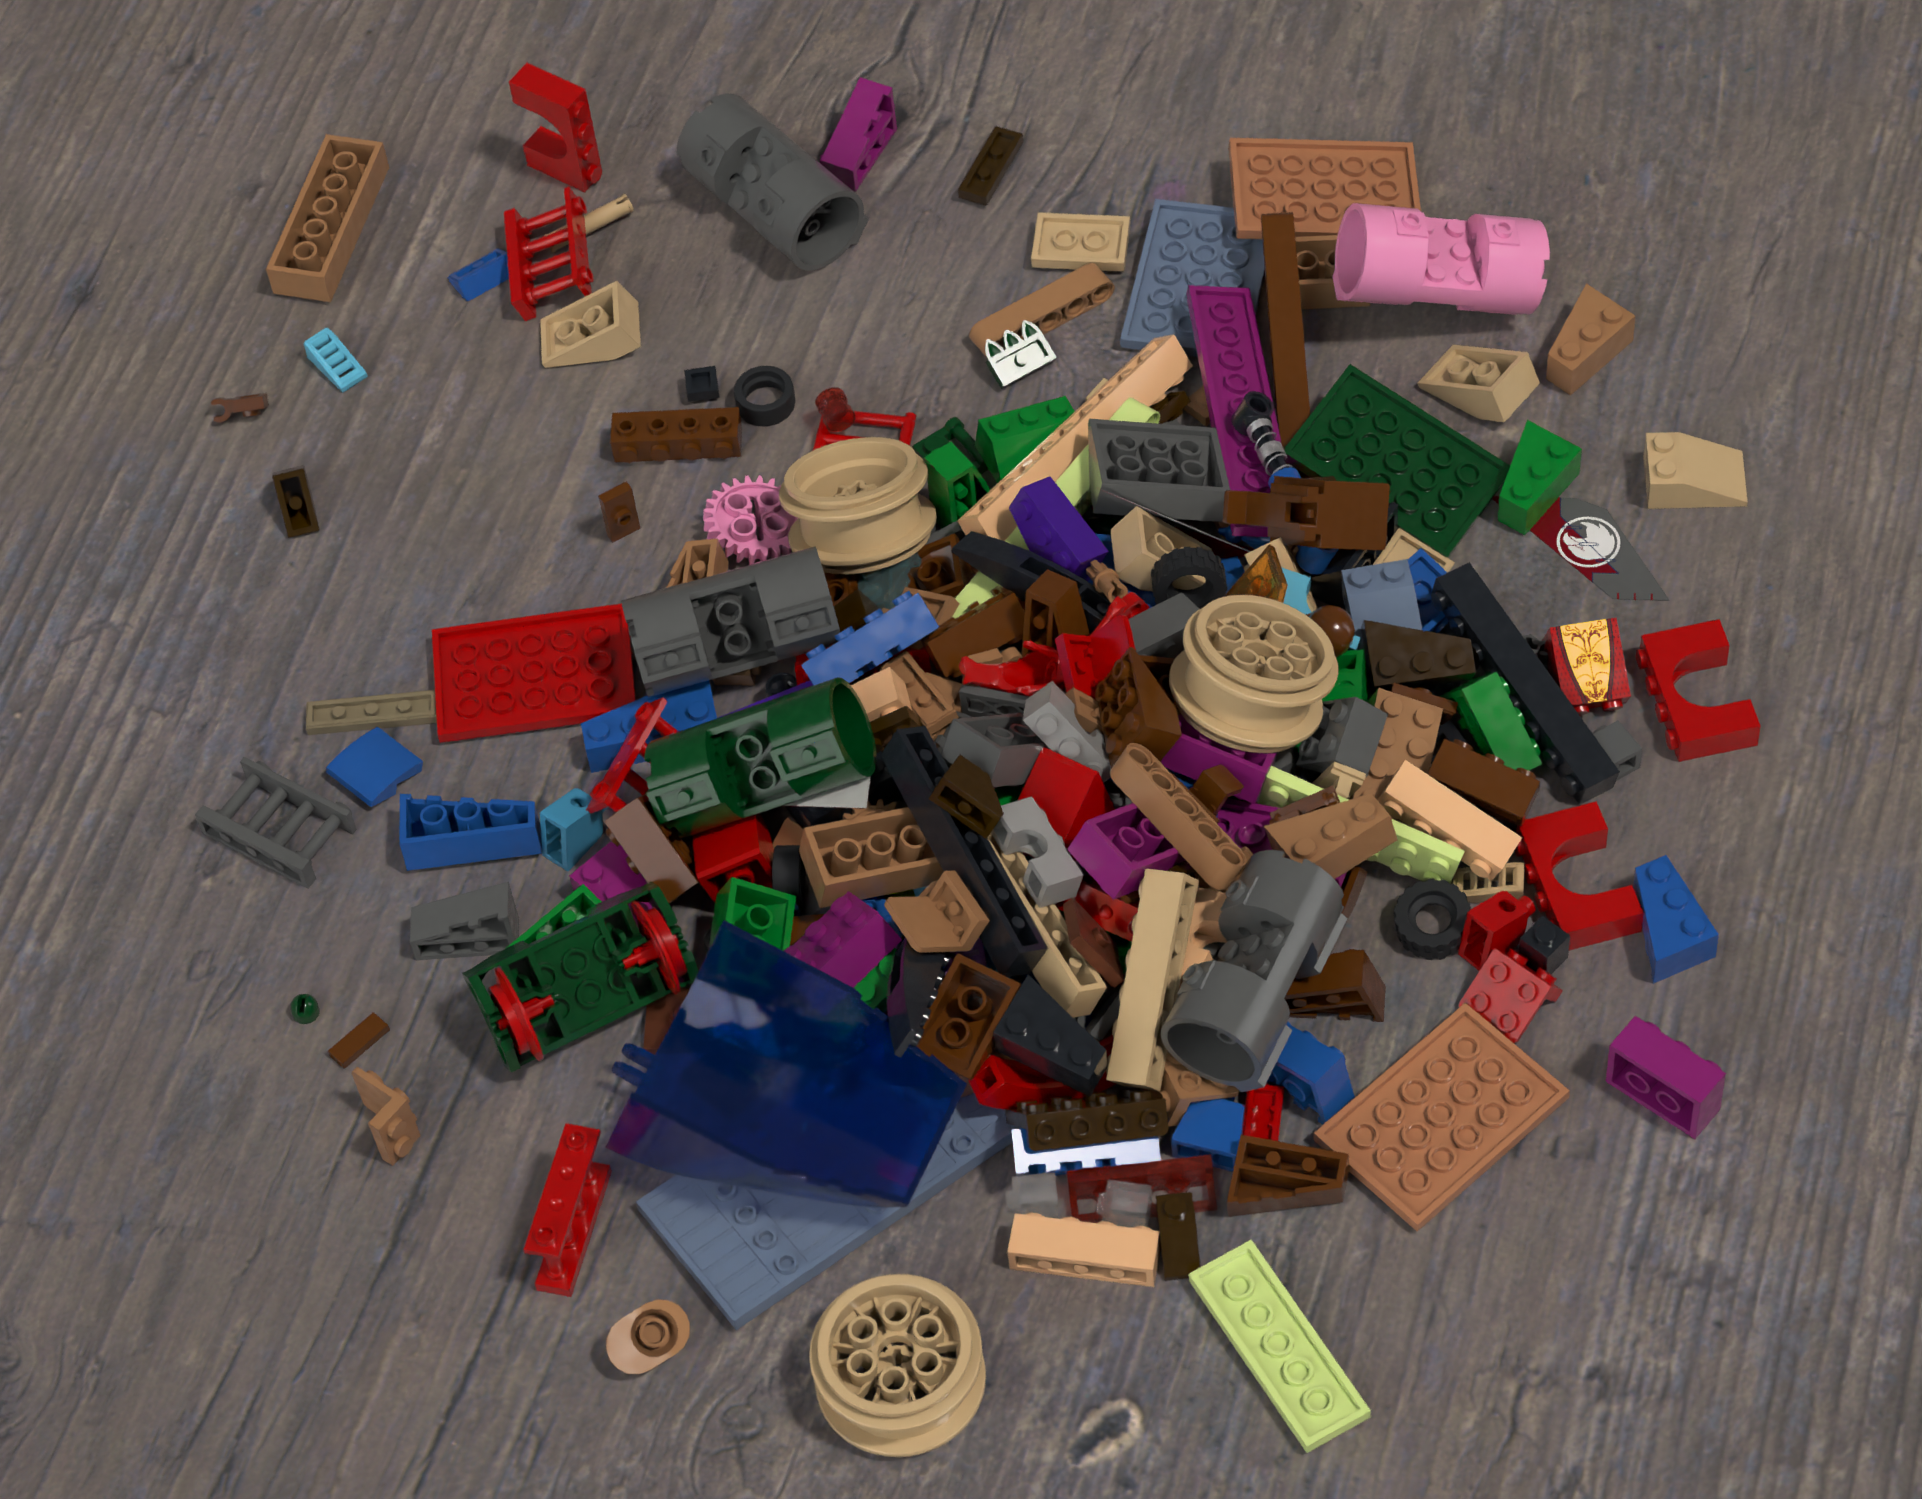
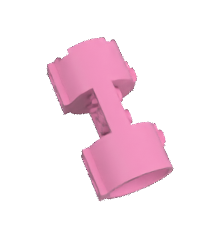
(1411, 258)

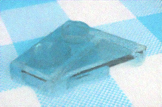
(887, 583)

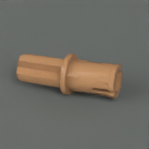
(1106, 580)

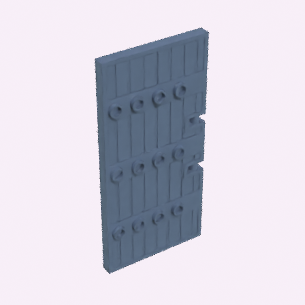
(763, 1245)

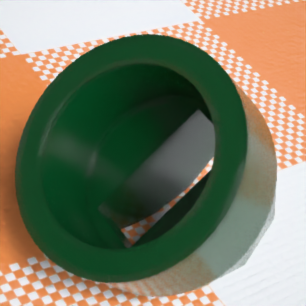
(311, 1008)

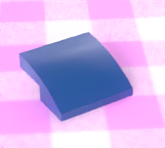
(374, 766)

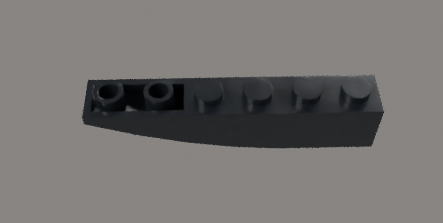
(1020, 568)
(912, 992)

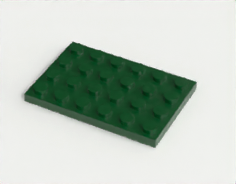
(1380, 437)

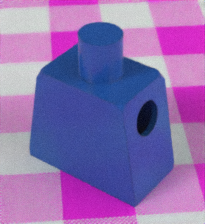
(1212, 1130)

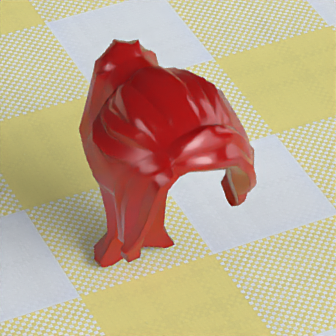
(1016, 677)

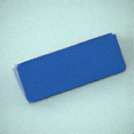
(481, 275)

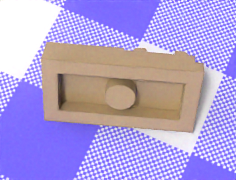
(1344, 778)

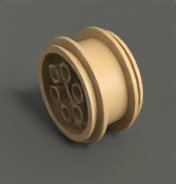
(858, 504)
(1253, 673)
(890, 1312)

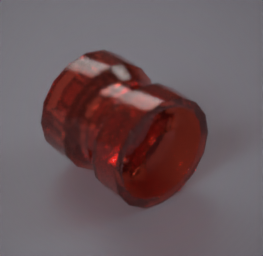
(835, 409)

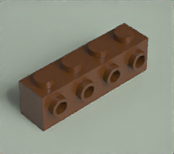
(676, 434)

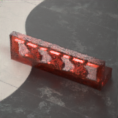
(1161, 1175)

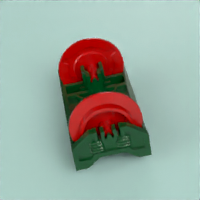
(582, 975)

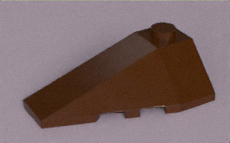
(940, 569)

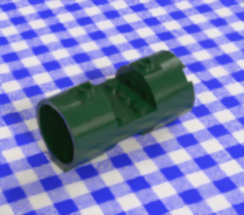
(760, 758)

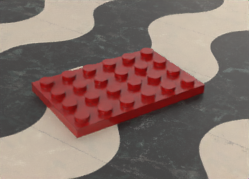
(531, 672)

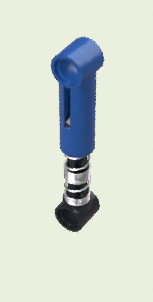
(1254, 420)

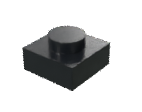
(701, 383)

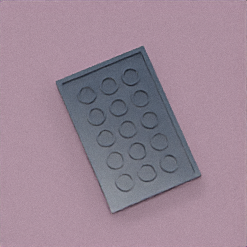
(1181, 249)

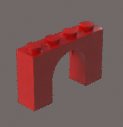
(574, 153)
(1691, 728)
(1585, 918)

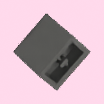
(1345, 735)

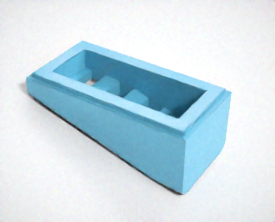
(323, 345)

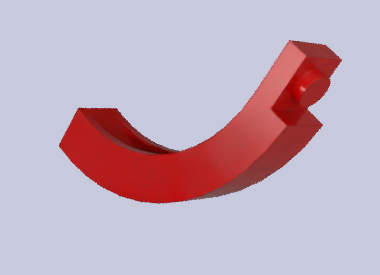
(1006, 1081)

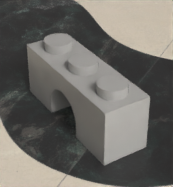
(1053, 720)
(1053, 872)

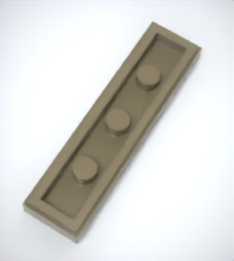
(371, 712)

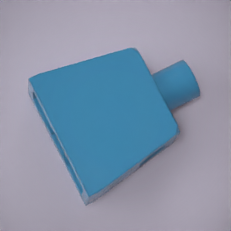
(569, 828)

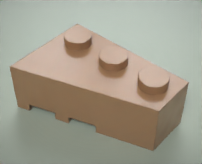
(1588, 340)
(698, 561)

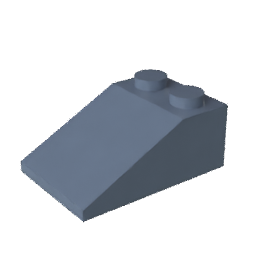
(1381, 595)

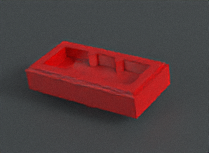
(1264, 1112)

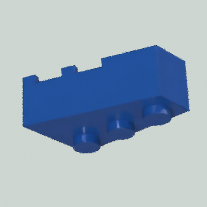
(1673, 922)

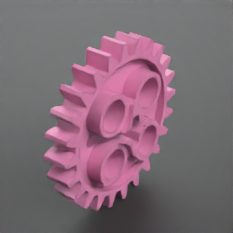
(732, 522)

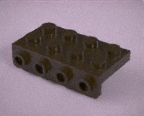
(1091, 1120)

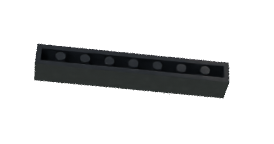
(1548, 714)
(1011, 933)

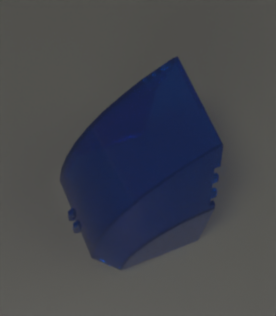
(784, 1086)

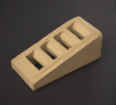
(1511, 872)

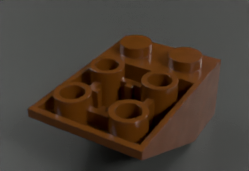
(1135, 709)

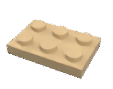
(1080, 239)

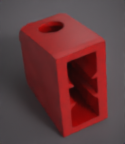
(1494, 924)

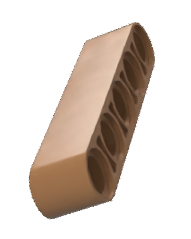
(1048, 306)
(1178, 816)

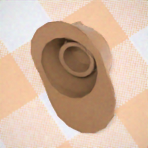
(647, 1336)

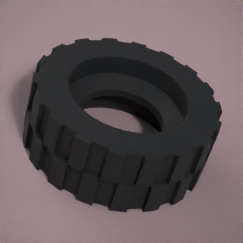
(1189, 562)
(1426, 894)

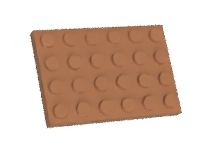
(1317, 181)
(1442, 1116)

